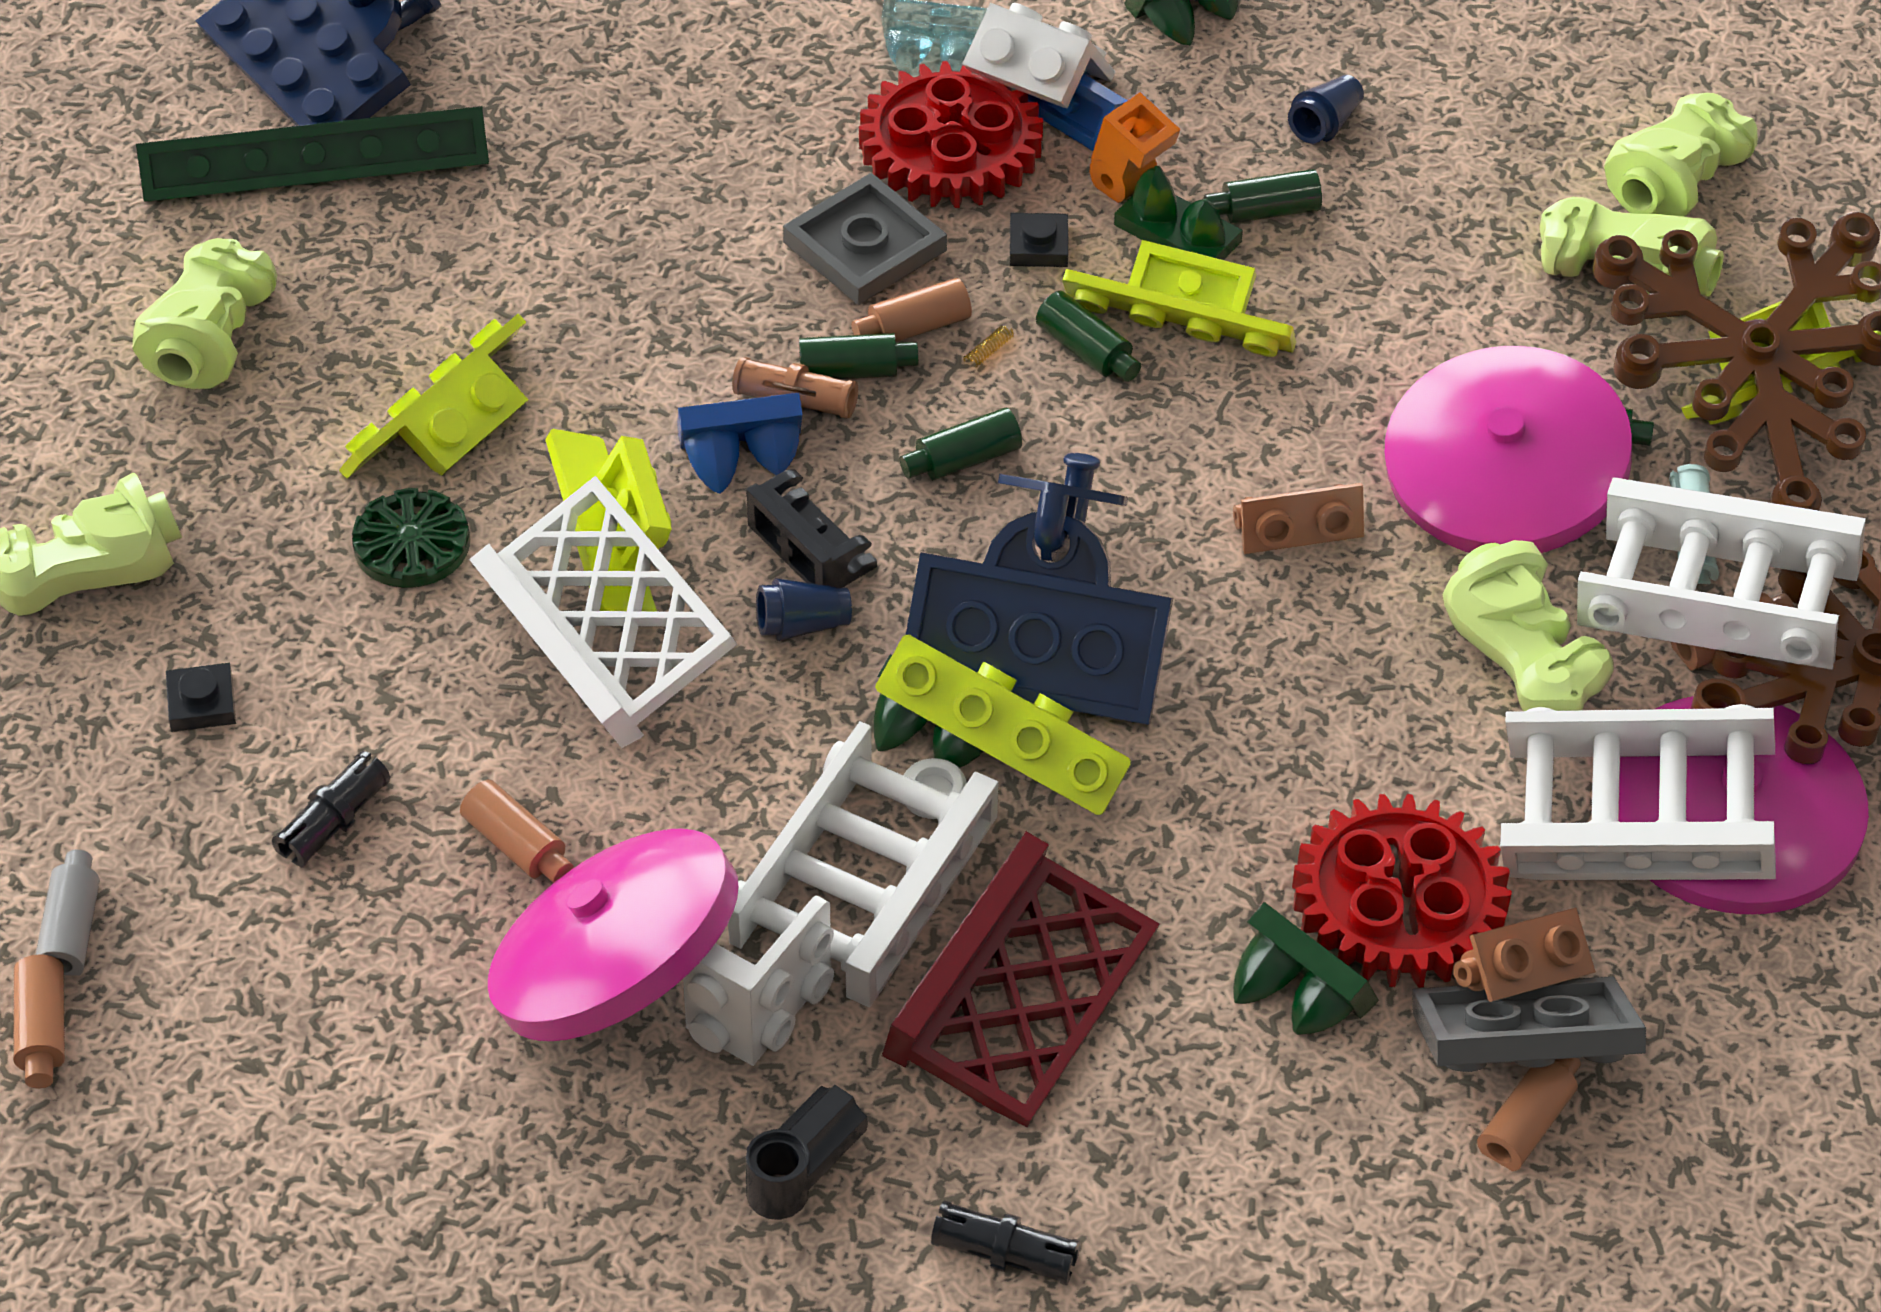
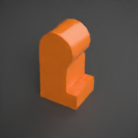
(1129, 146)

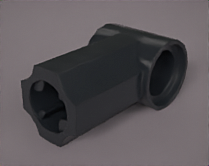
(801, 1151)

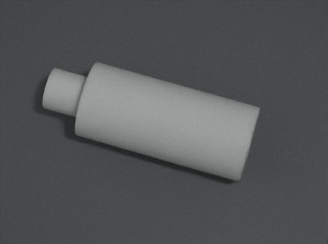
(69, 911)

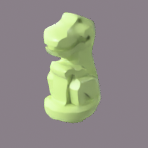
(1664, 162)
(1578, 225)
(191, 325)
(100, 546)
(1509, 617)

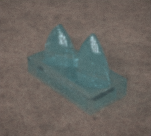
(915, 26)

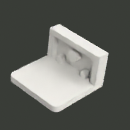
(1033, 55)
(755, 1006)

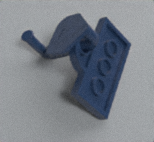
(316, 55)
(1046, 621)

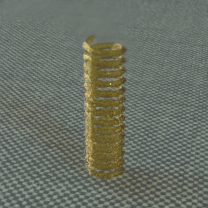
(990, 338)

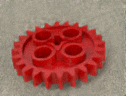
(950, 135)
(1457, 881)

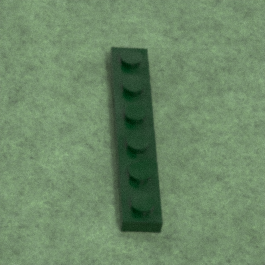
(312, 153)

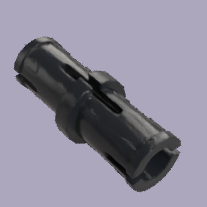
(331, 808)
(1005, 1242)

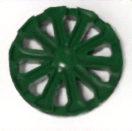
(411, 538)

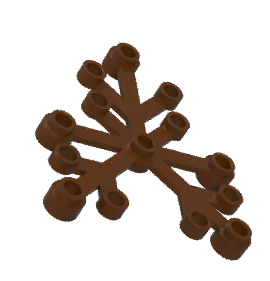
(1772, 405)
(1855, 660)

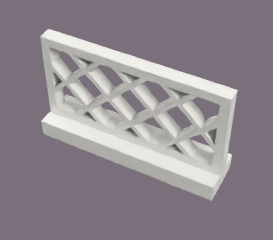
(573, 652)

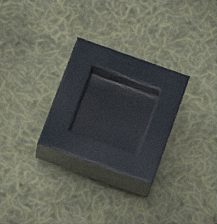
(1039, 239)
(200, 697)

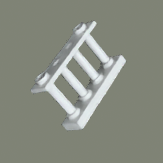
(1728, 529)
(1640, 849)
(898, 910)

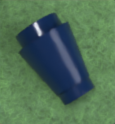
(1324, 109)
(800, 608)

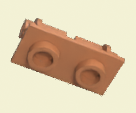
(1300, 518)
(1526, 956)

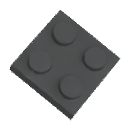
(864, 238)

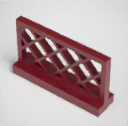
(965, 964)

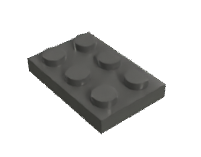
(1530, 1028)

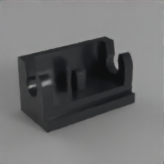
(805, 534)

